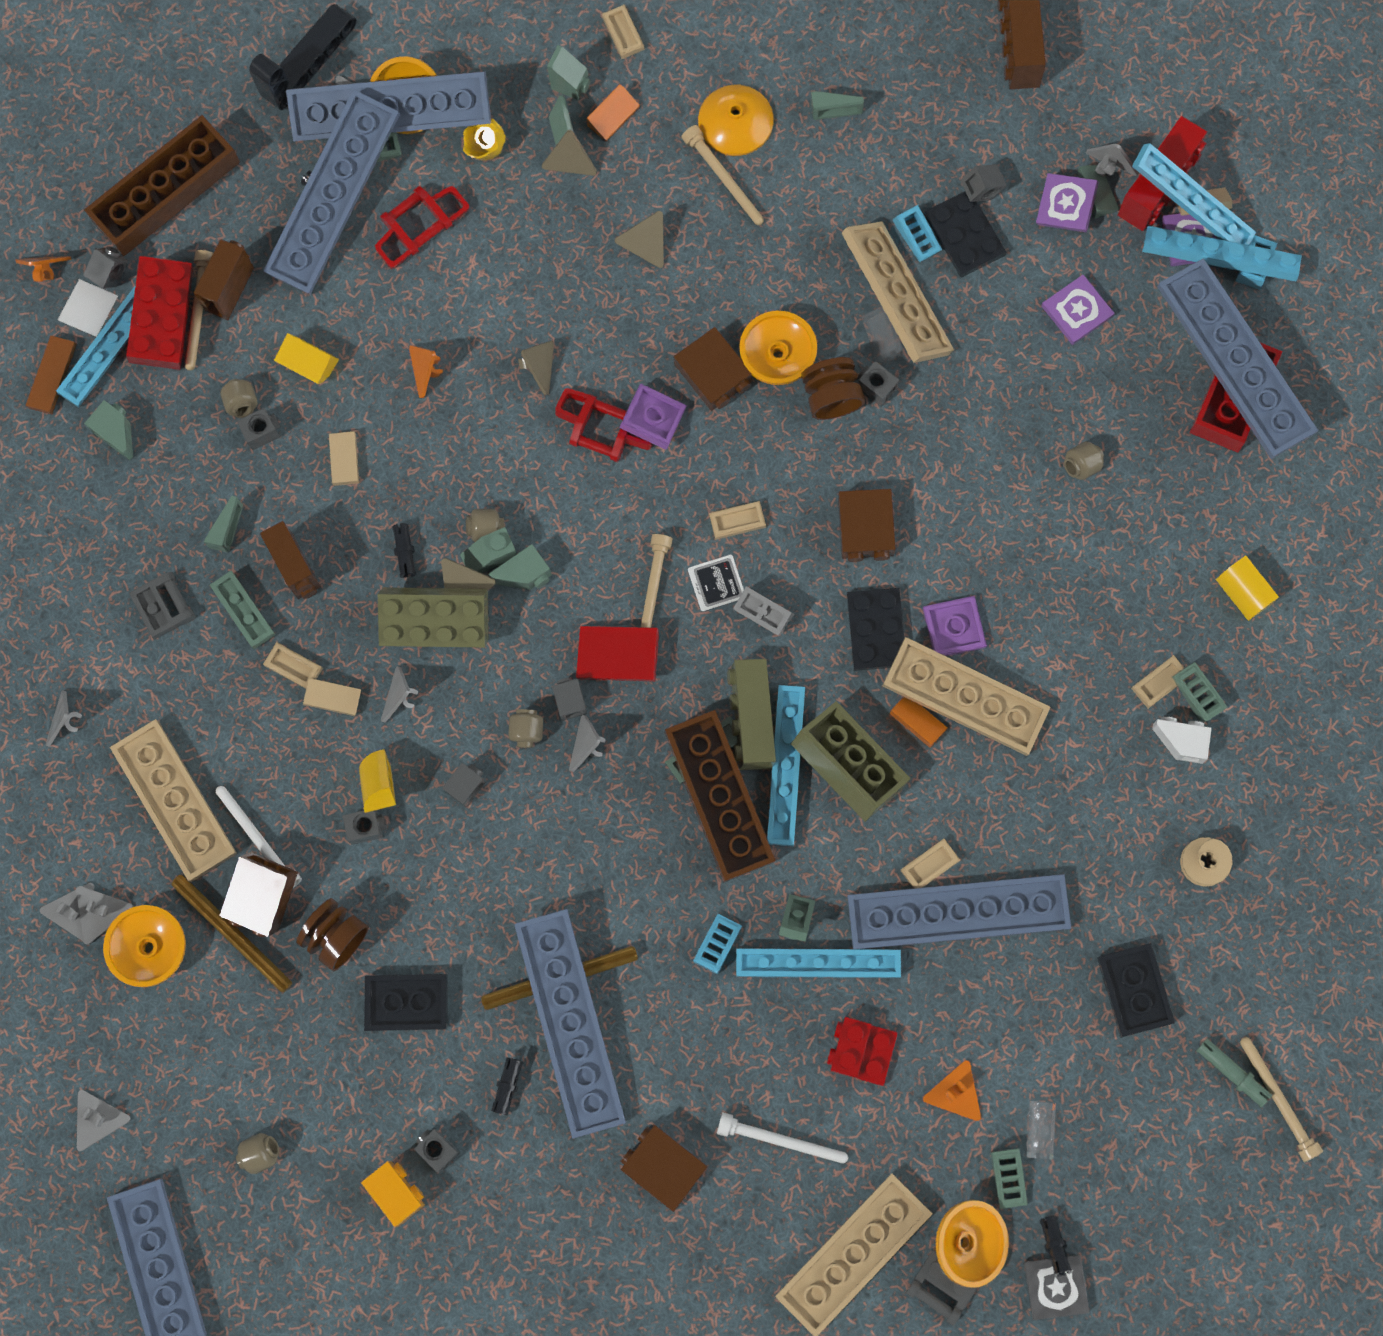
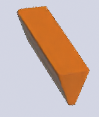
(612, 113)
(918, 721)

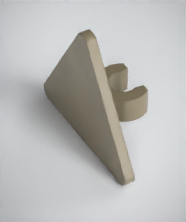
(569, 157)
(645, 239)
(539, 362)
(460, 576)

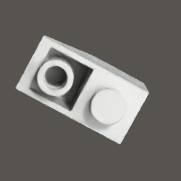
(1184, 741)

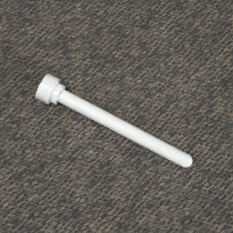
(249, 828)
(729, 1126)

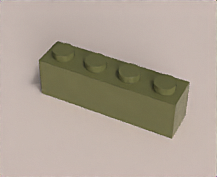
(752, 714)

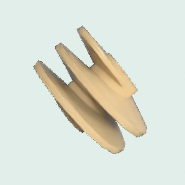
(1217, 854)

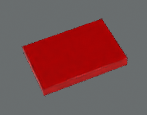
(617, 653)

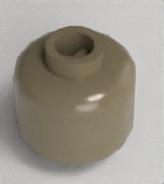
(238, 398)
(1084, 460)
(483, 522)
(525, 728)
(257, 1153)

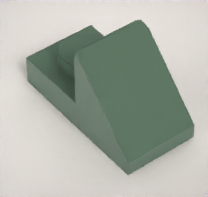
(797, 918)

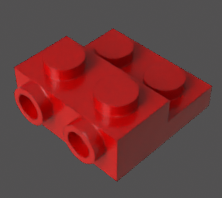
(862, 1051)

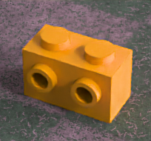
(394, 1193)

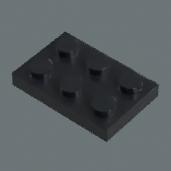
(965, 234)
(875, 627)
(1135, 990)
(406, 1002)

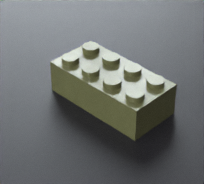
(433, 617)
(850, 761)

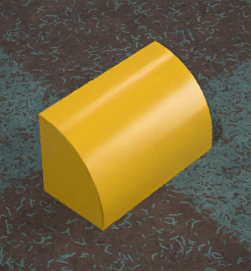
(305, 359)
(1247, 588)
(376, 782)

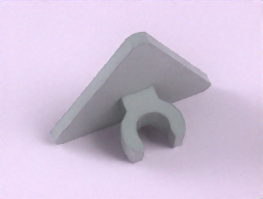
(1111, 157)
(397, 695)
(61, 718)
(585, 743)
(66, 912)
(97, 912)
(96, 1120)

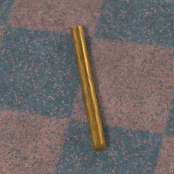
(232, 933)
(591, 968)

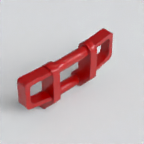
(413, 245)
(581, 420)

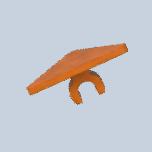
(41, 266)
(423, 369)
(956, 1093)

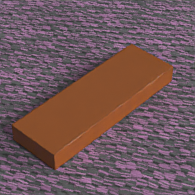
(51, 374)

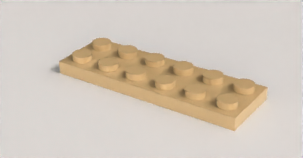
(897, 291)
(966, 696)
(173, 800)
(853, 1255)

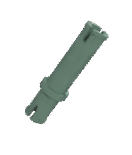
(1242, 1080)

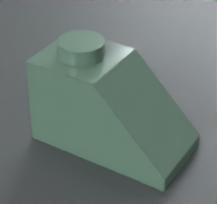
(567, 74)
(112, 427)
(489, 551)
(523, 571)

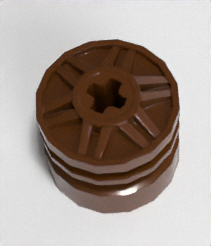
(832, 388)
(328, 931)

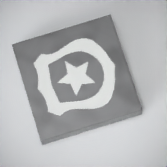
(1055, 1295)

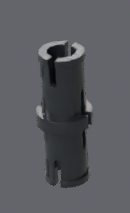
(404, 550)
(507, 1086)
(1055, 1246)

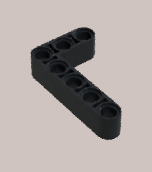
(305, 58)

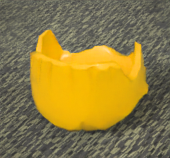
(483, 140)

